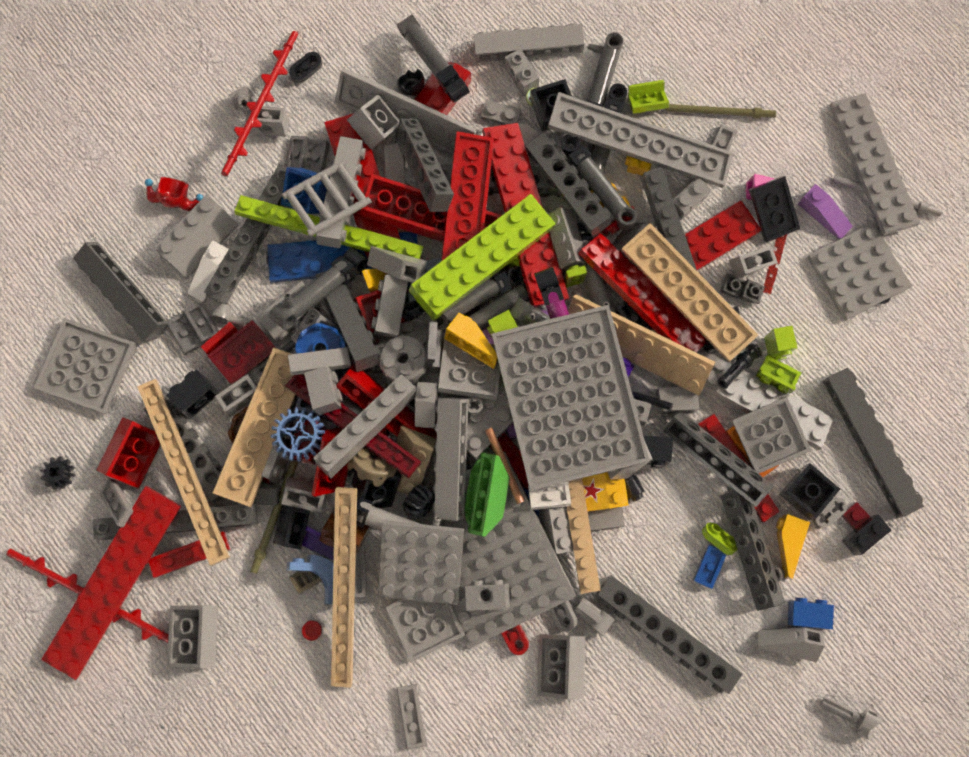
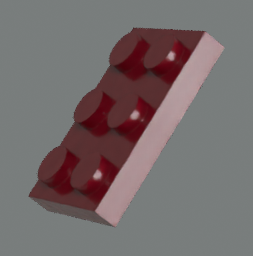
(241, 352)

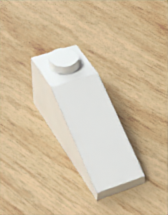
(208, 265)

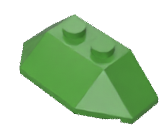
(486, 494)

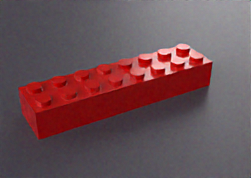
(406, 209)

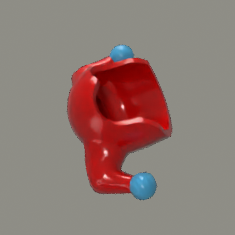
(171, 194)

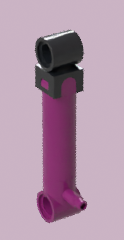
(551, 293)

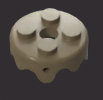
(369, 468)

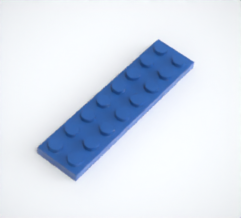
(307, 258)

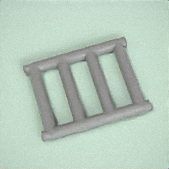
(329, 219)

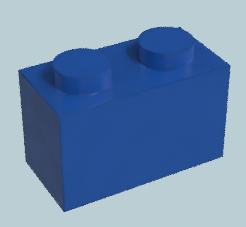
(810, 614)

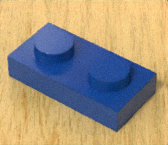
(709, 567)

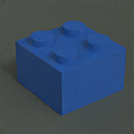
(294, 177)

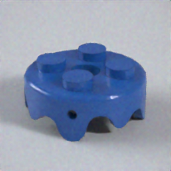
(317, 334)

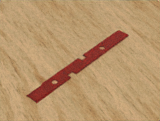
(769, 281)

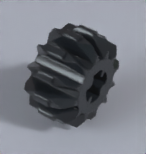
(50, 473)
(419, 502)

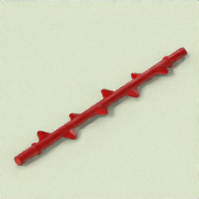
(255, 107)
(71, 584)

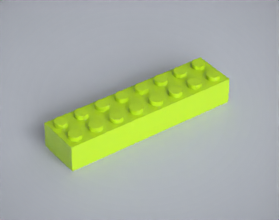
(481, 257)

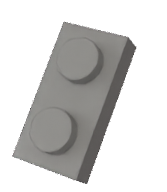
(500, 113)

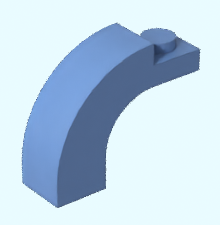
(318, 566)

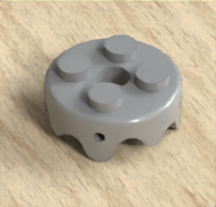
(416, 361)

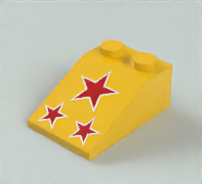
(604, 492)

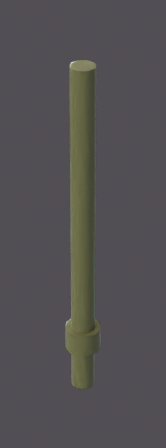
(756, 112)
(261, 553)

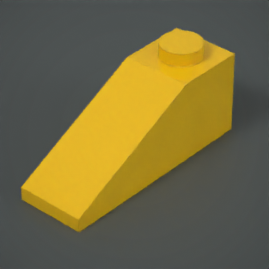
(467, 336)
(790, 539)

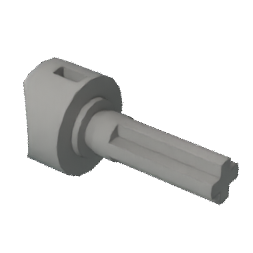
(864, 722)

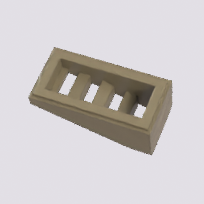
(294, 579)

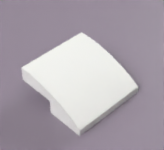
(550, 496)

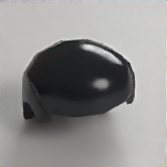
(411, 83)

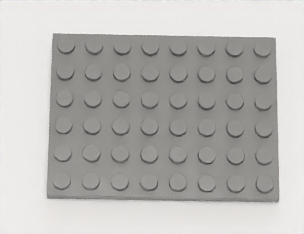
(570, 397)
(517, 554)

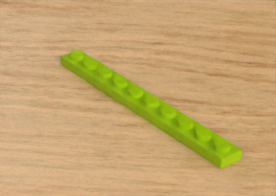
(290, 220)

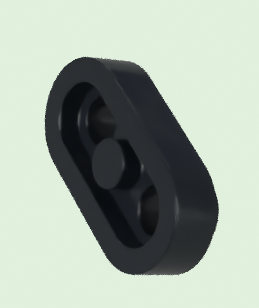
(304, 66)

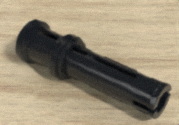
(743, 361)

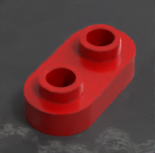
(512, 636)

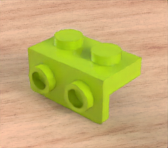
(647, 96)
(778, 374)

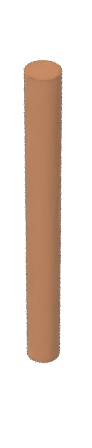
(498, 451)

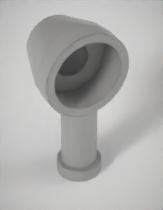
(222, 315)

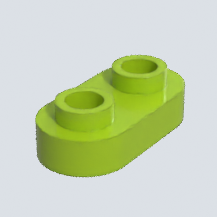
(719, 538)

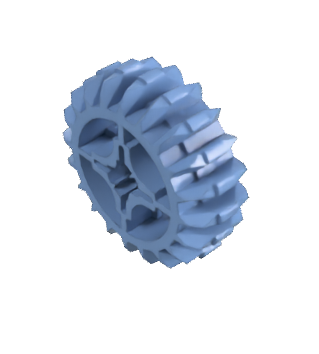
(299, 425)

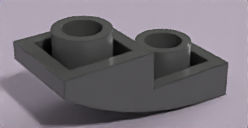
(741, 289)
(267, 495)

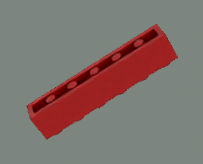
(365, 390)

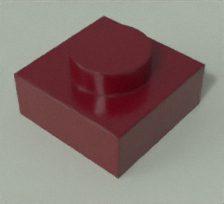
(855, 515)

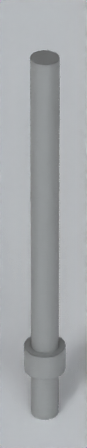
(921, 207)

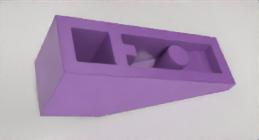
(825, 211)

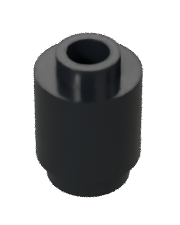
(634, 488)

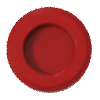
(312, 630)

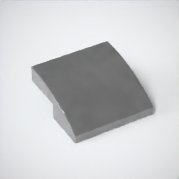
(307, 153)
(191, 328)
(433, 347)

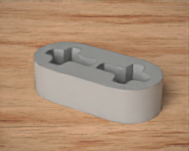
(833, 516)

